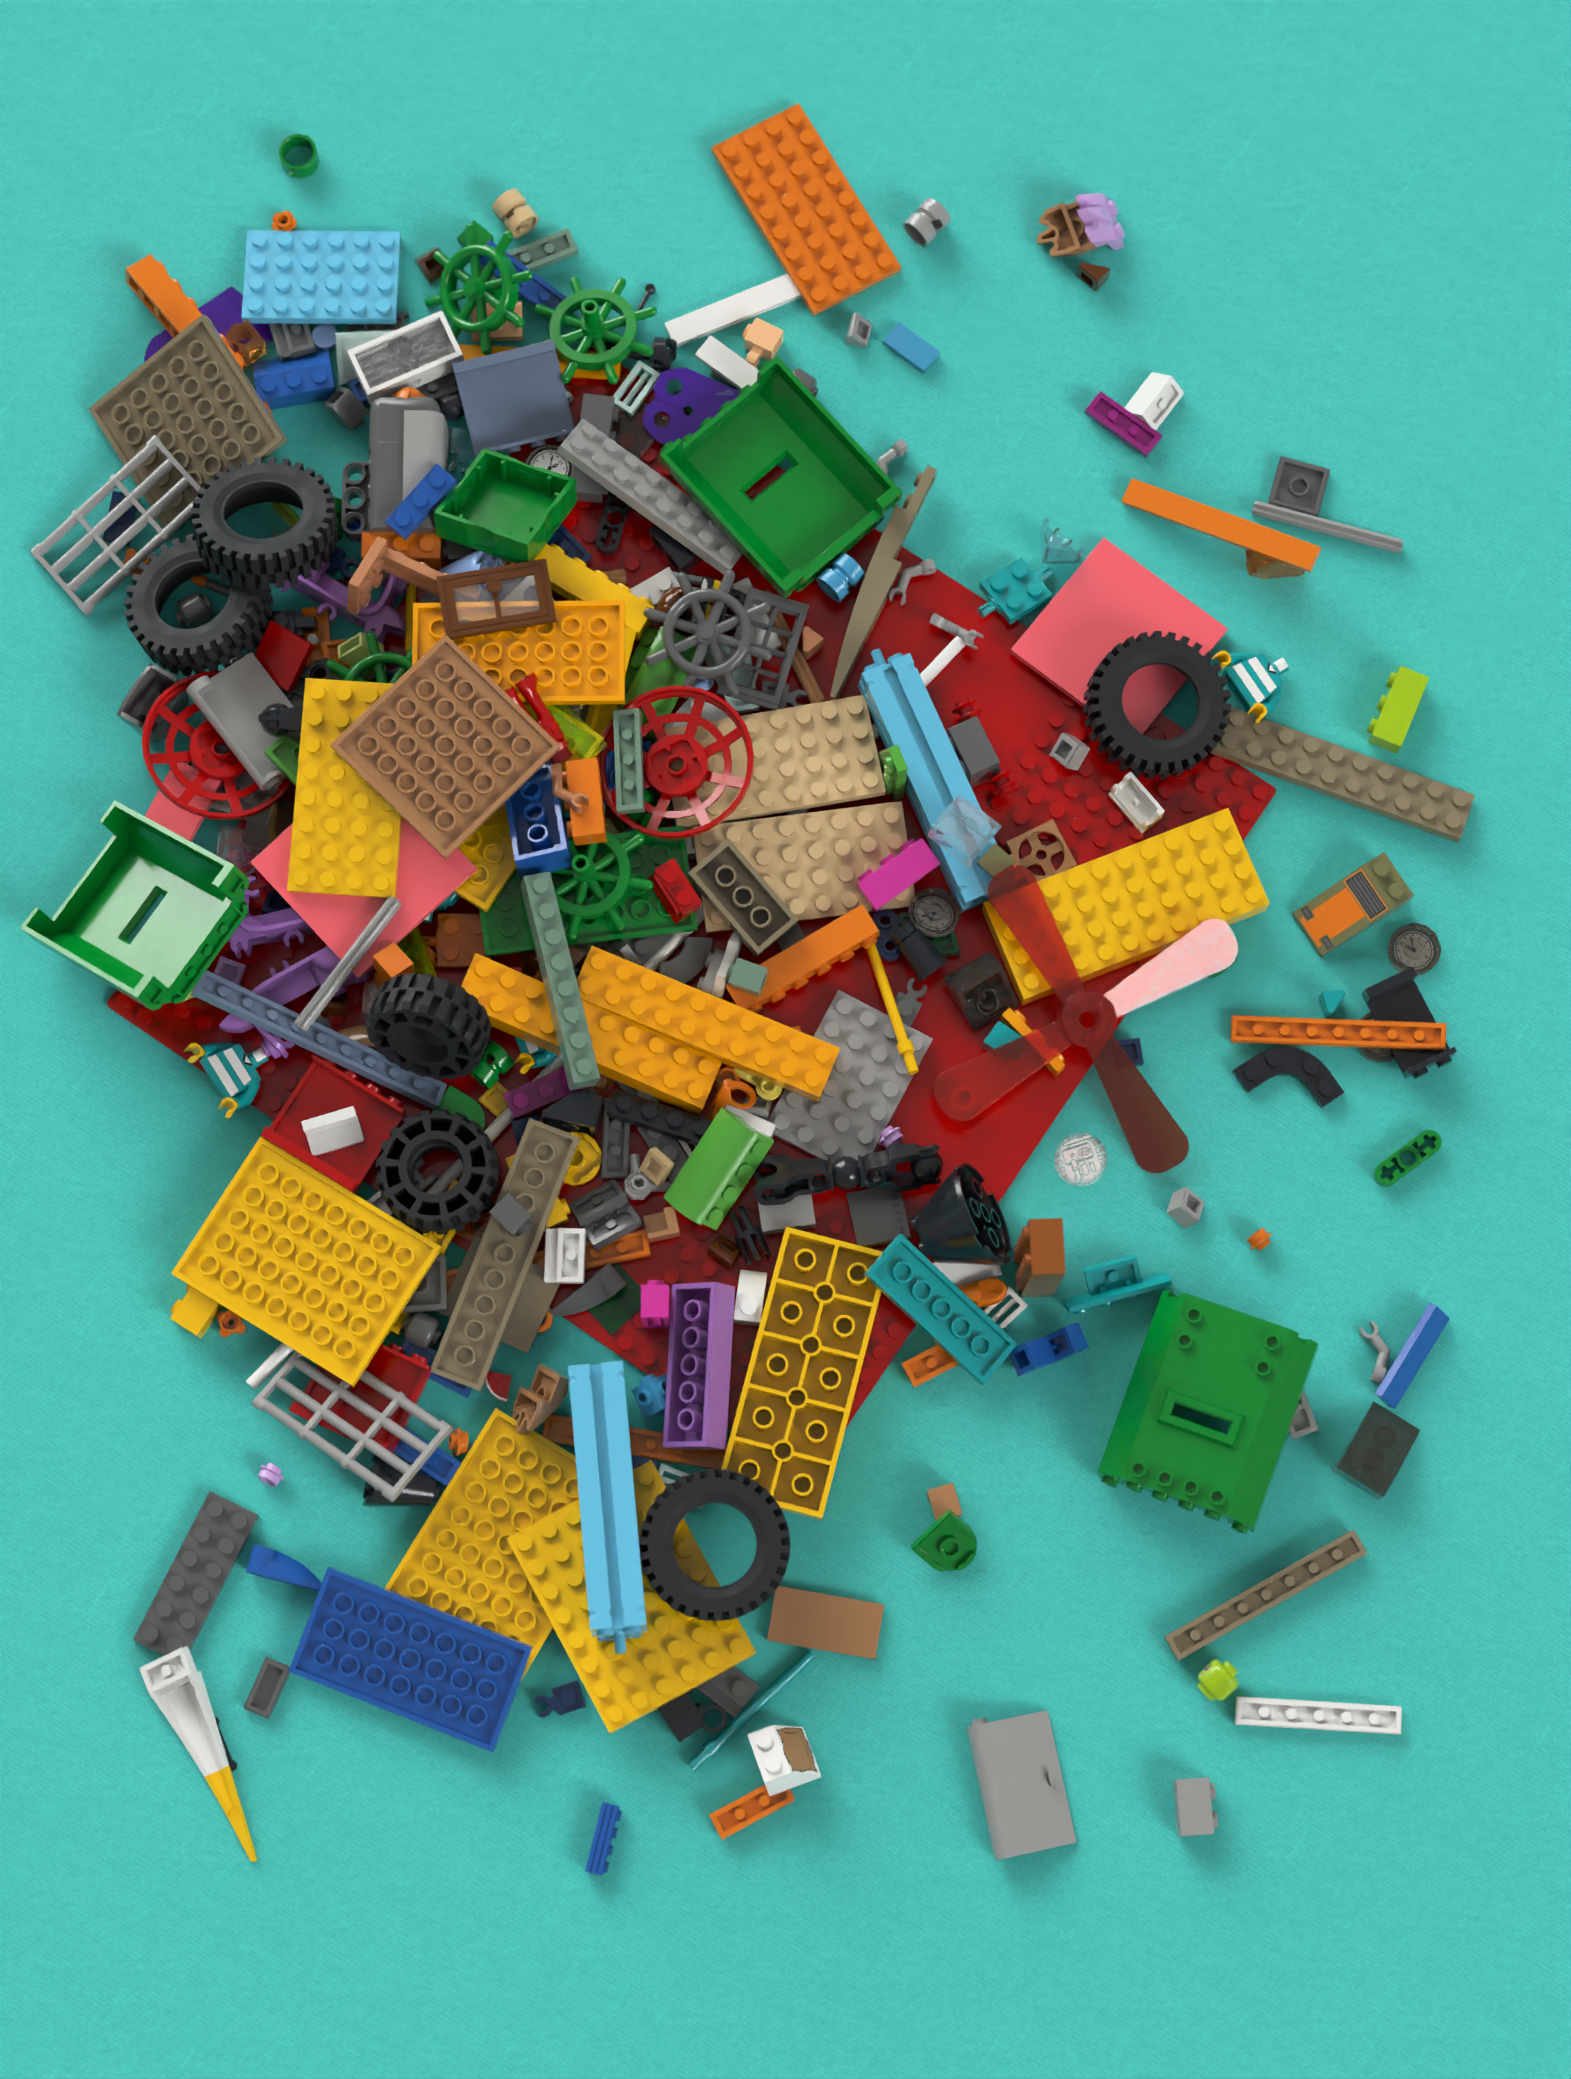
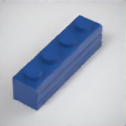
(602, 1839)

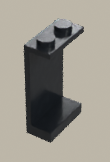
(1401, 1000)

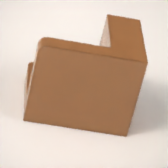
(661, 1225)
(942, 1499)

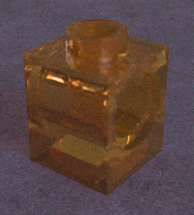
(251, 351)

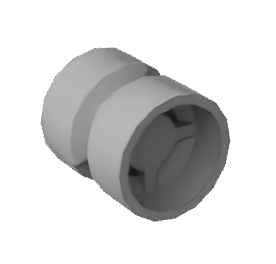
(924, 224)

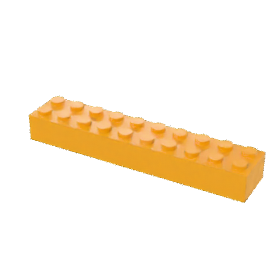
(708, 1024)
(620, 1046)

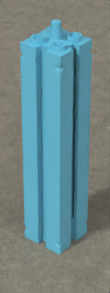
(934, 774)
(607, 1502)

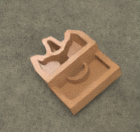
(1064, 231)
(541, 1400)

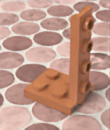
(381, 559)

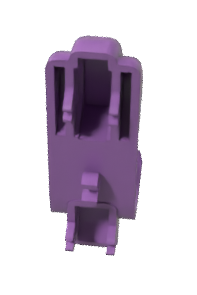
(333, 596)
(267, 927)
(288, 986)

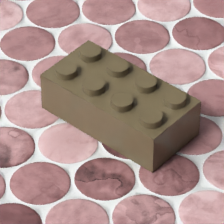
(742, 897)

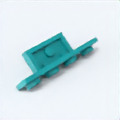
(1113, 1282)

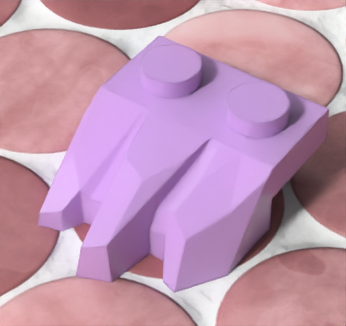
(1100, 220)

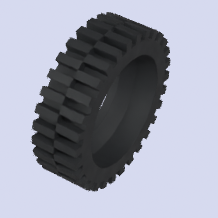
(268, 558)
(200, 646)
(1122, 739)
(771, 1549)

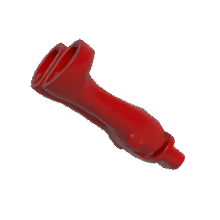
(528, 688)

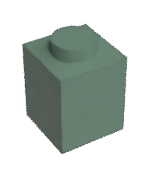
(747, 977)

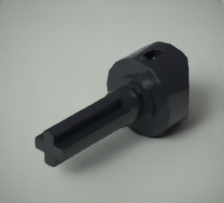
(661, 358)

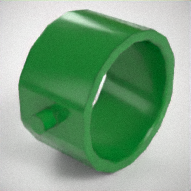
(294, 141)

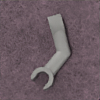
(896, 450)
(925, 567)
(967, 636)
(1384, 1352)

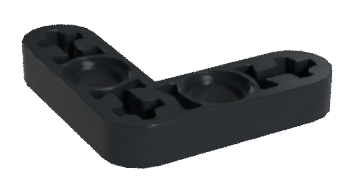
(603, 534)

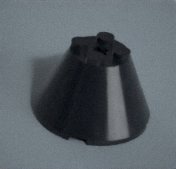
(963, 1222)

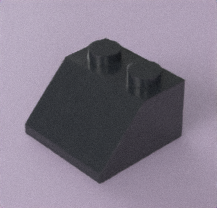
(576, 1112)

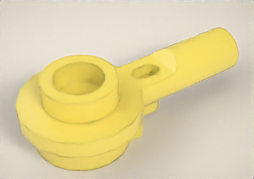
(764, 1089)

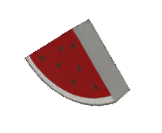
(499, 1385)

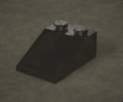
(1376, 1451)

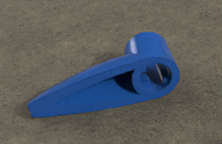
(281, 1568)

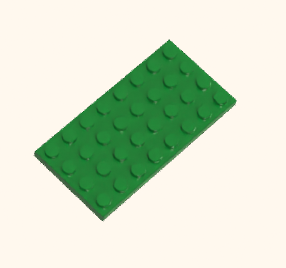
(507, 925)

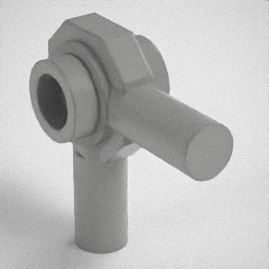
(637, 1185)

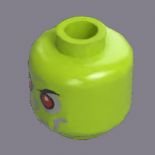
(1218, 1680)

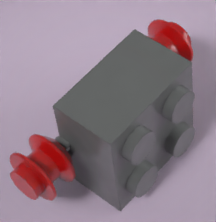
(976, 751)

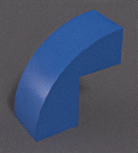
(1048, 1349)

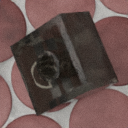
(981, 990)

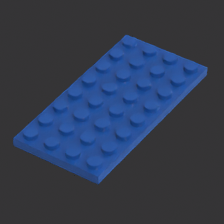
(411, 1659)

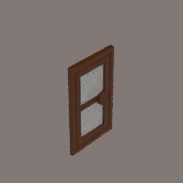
(496, 599)

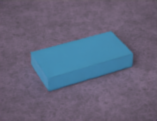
(911, 348)

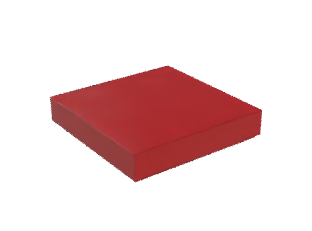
(283, 655)

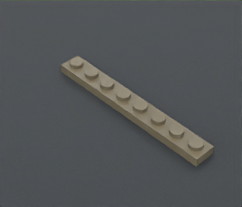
(1265, 1595)

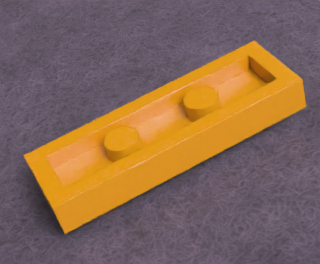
(1016, 1022)

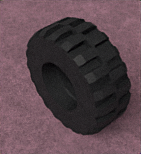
(428, 1026)
(421, 1137)

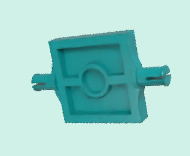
(1015, 591)

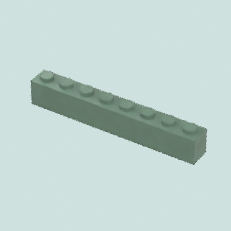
(559, 981)

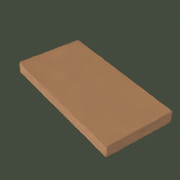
(825, 1622)

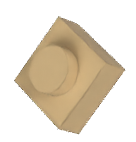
(656, 1166)

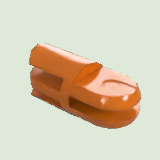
(985, 1291)

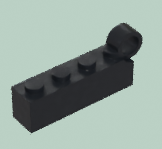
(687, 1718)

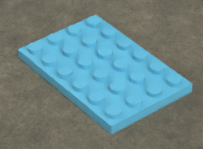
(321, 277)

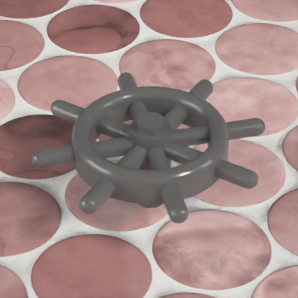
(708, 633)

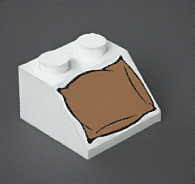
(783, 1757)

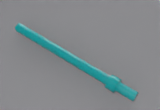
(712, 1747)

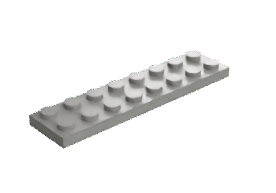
(648, 494)

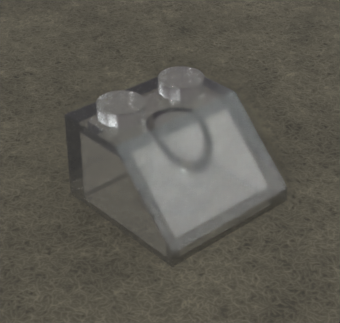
(963, 830)

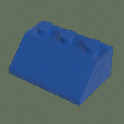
(295, 380)

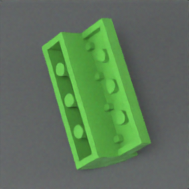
(644, 678)
(718, 1169)

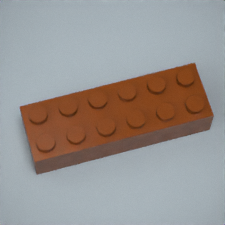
(1040, 1258)

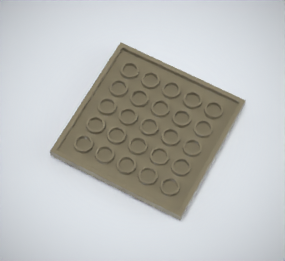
(198, 408)

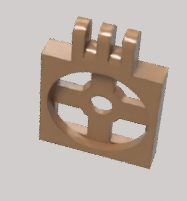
(1050, 850)

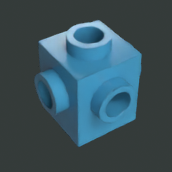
(651, 1395)

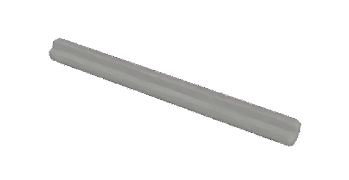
(1327, 527)
(348, 963)

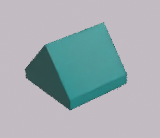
(1330, 1000)

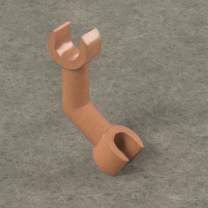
(561, 793)

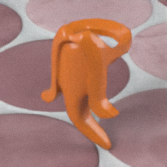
(723, 1097)

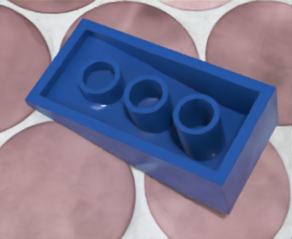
(538, 826)

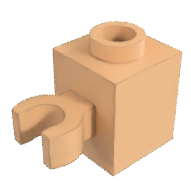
(761, 340)

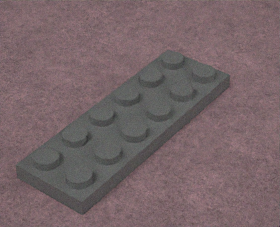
(196, 1575)

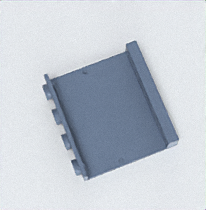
(514, 398)

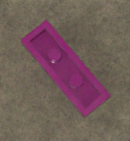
(1123, 424)
(538, 1093)

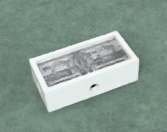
(406, 357)

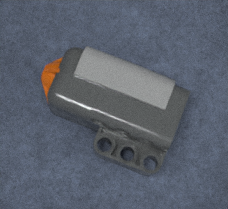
(404, 445)

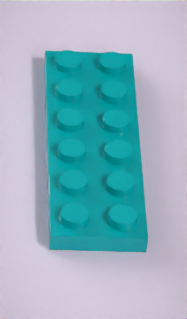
(940, 1309)

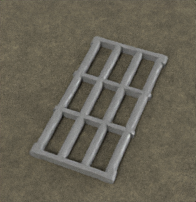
(95, 532)
(363, 1440)

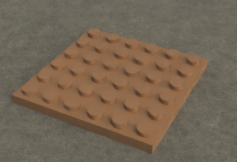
(445, 746)

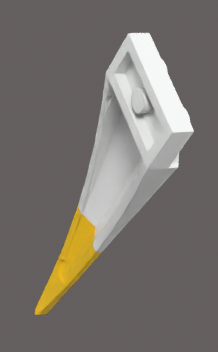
(186, 1705)

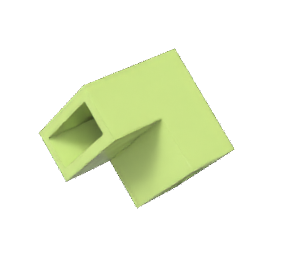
(356, 649)

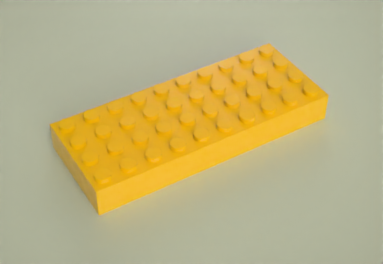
(1139, 900)
(804, 1370)

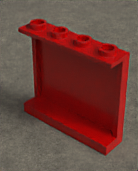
(329, 1090)
(391, 1367)

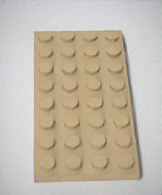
(800, 761)
(813, 857)

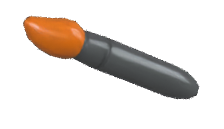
(203, 581)

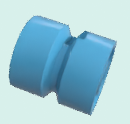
(844, 573)

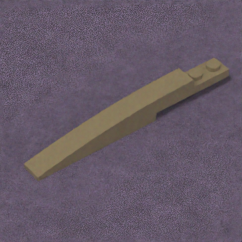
(880, 579)

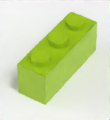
(1397, 709)

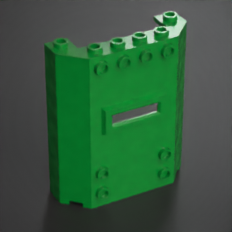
(812, 509)
(119, 888)
(1223, 1368)

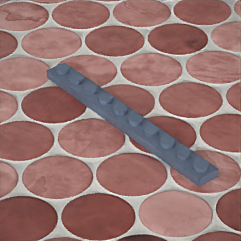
(317, 1039)

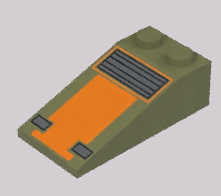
(1353, 904)

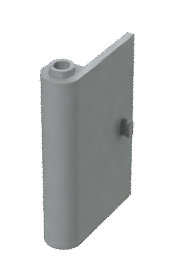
(233, 706)
(1011, 1774)

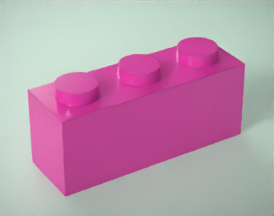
(896, 873)
(655, 1304)

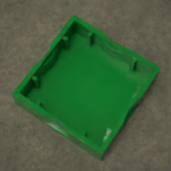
(505, 507)

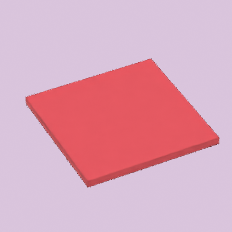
(1097, 610)
(422, 885)

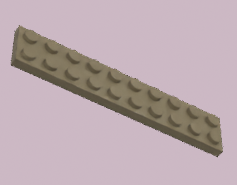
(1345, 775)
(504, 1259)

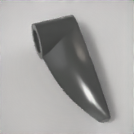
(593, 1292)

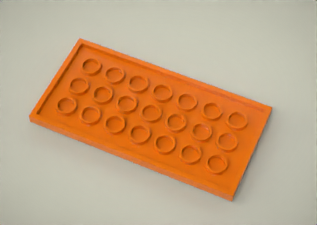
(806, 209)

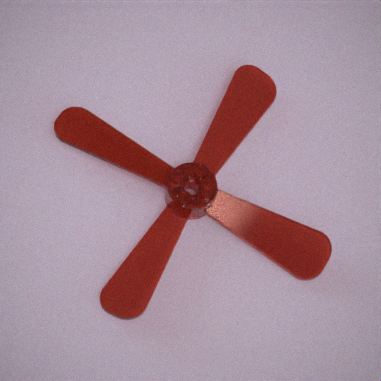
(1145, 1121)

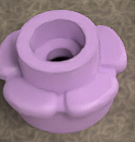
(890, 1136)
(270, 1475)

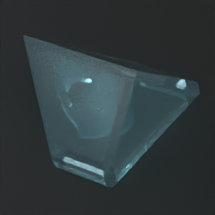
(1056, 547)

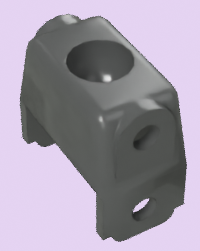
(142, 696)

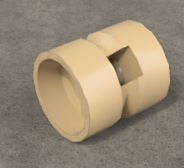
(517, 215)

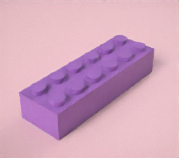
(699, 1366)

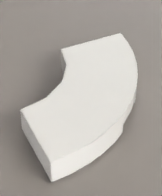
(731, 954)

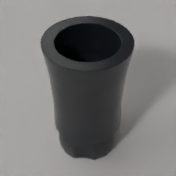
(918, 950)

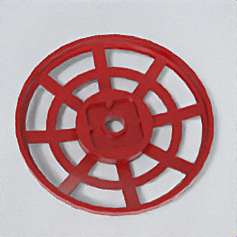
(688, 750)
(202, 756)

